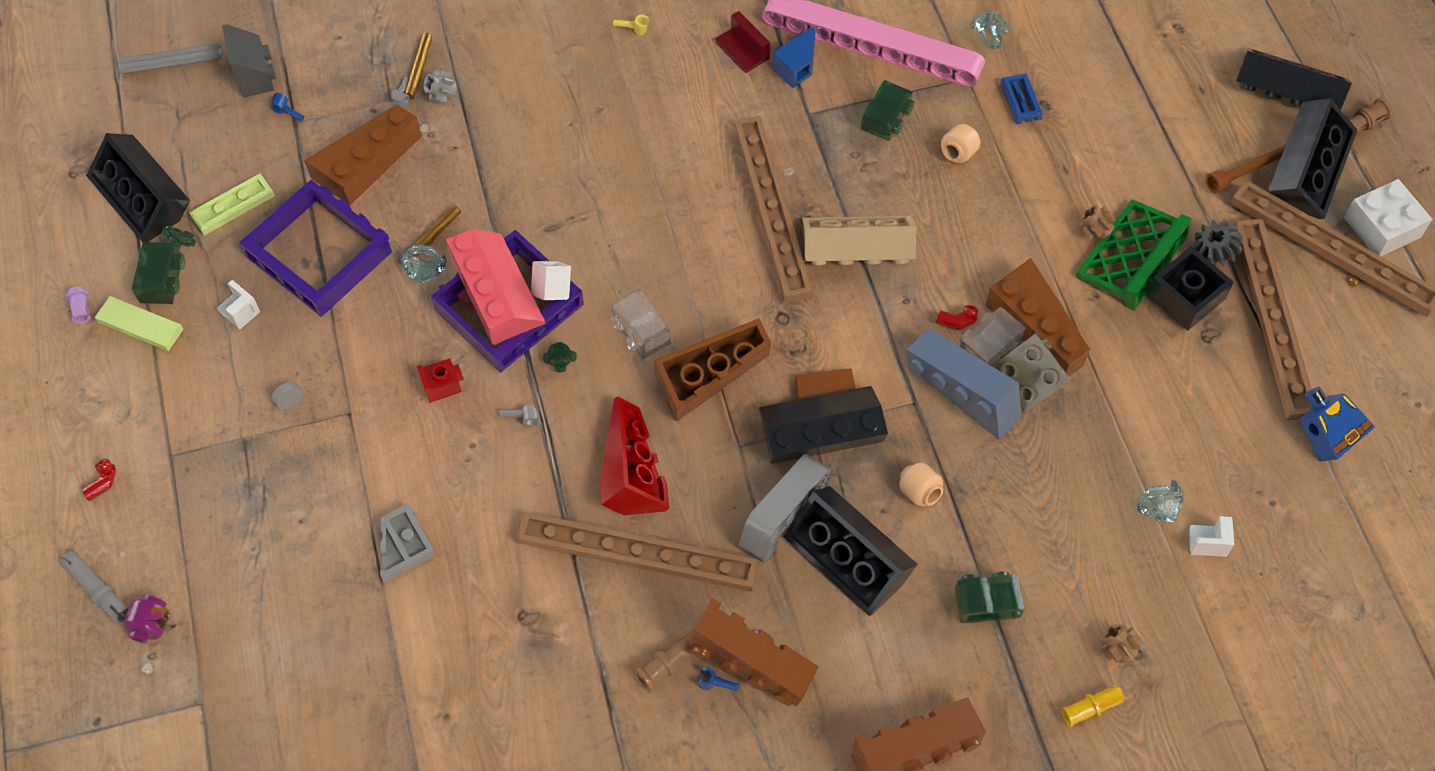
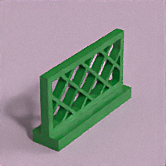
(1156, 259)

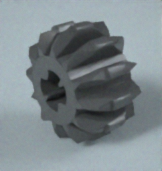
(1218, 242)

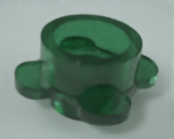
(556, 350)

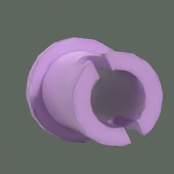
(78, 303)

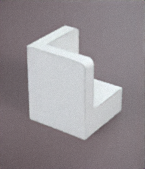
(550, 280)
(239, 307)
(1212, 540)

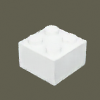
(1387, 218)

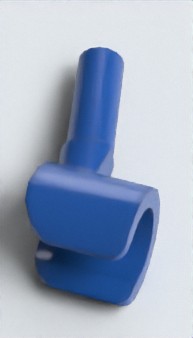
(280, 105)
(715, 681)

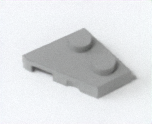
(402, 543)

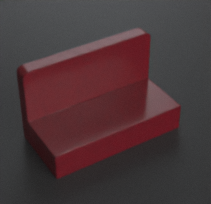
(744, 43)

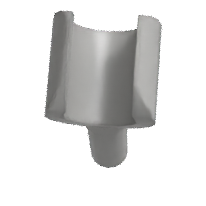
(399, 95)
(528, 413)

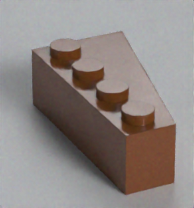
(364, 154)
(1036, 307)
(706, 367)
(751, 655)
(921, 740)

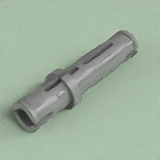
(102, 595)

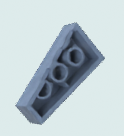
(967, 381)

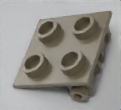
(1034, 370)

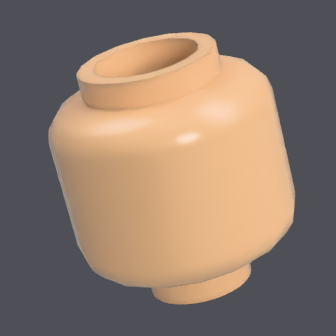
(960, 143)
(921, 484)

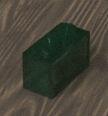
(158, 273)

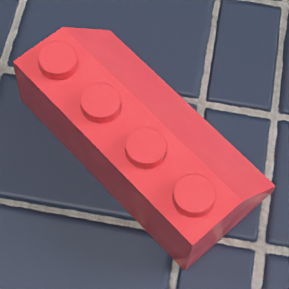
(494, 284)

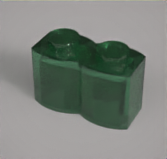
(887, 110)
(989, 598)

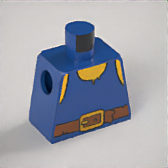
(1333, 424)

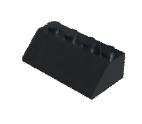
(1290, 79)
(1314, 157)
(136, 186)
(823, 424)
(849, 549)

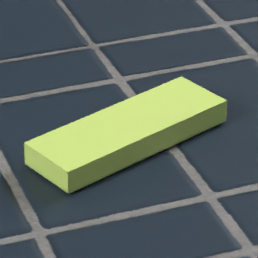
(232, 204)
(139, 323)

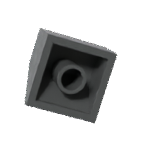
(249, 61)

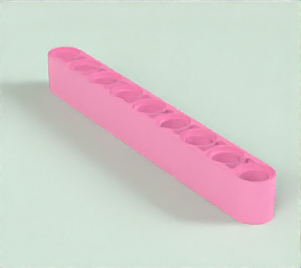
(876, 40)

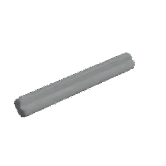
(170, 58)

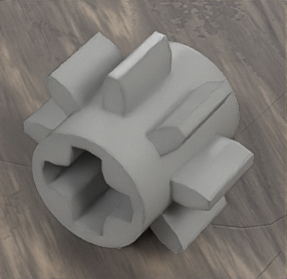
(439, 86)

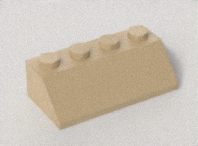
(859, 239)

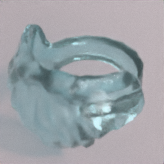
(996, 22)
(419, 269)
(1163, 507)

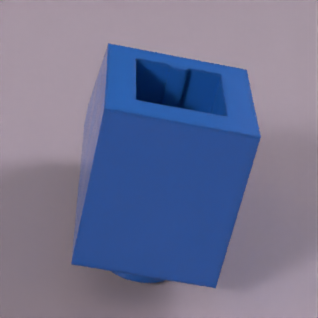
(795, 59)

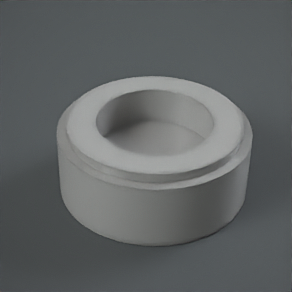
(287, 395)

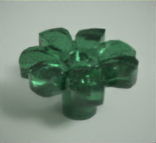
(176, 236)

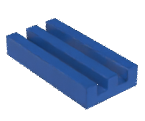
(1026, 115)

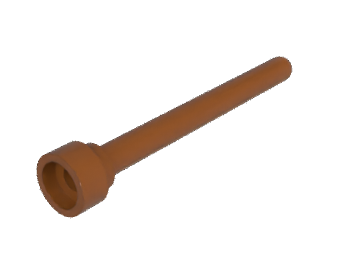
(1219, 180)

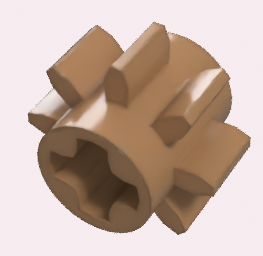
(1097, 222)
(1120, 643)

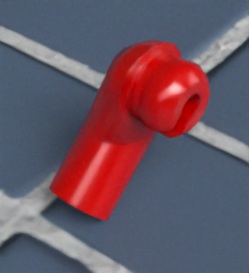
(959, 321)
(104, 479)

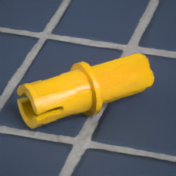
(1092, 705)

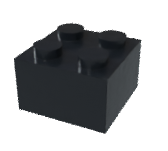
(1189, 288)

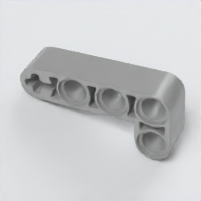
(781, 506)

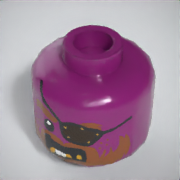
(146, 618)

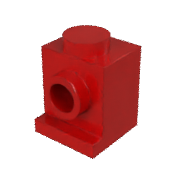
(440, 379)

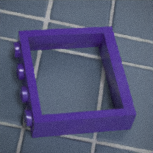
(347, 278)
(516, 346)

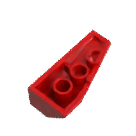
(628, 469)

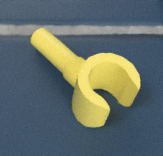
(639, 25)

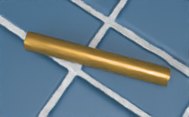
(418, 65)
(437, 228)

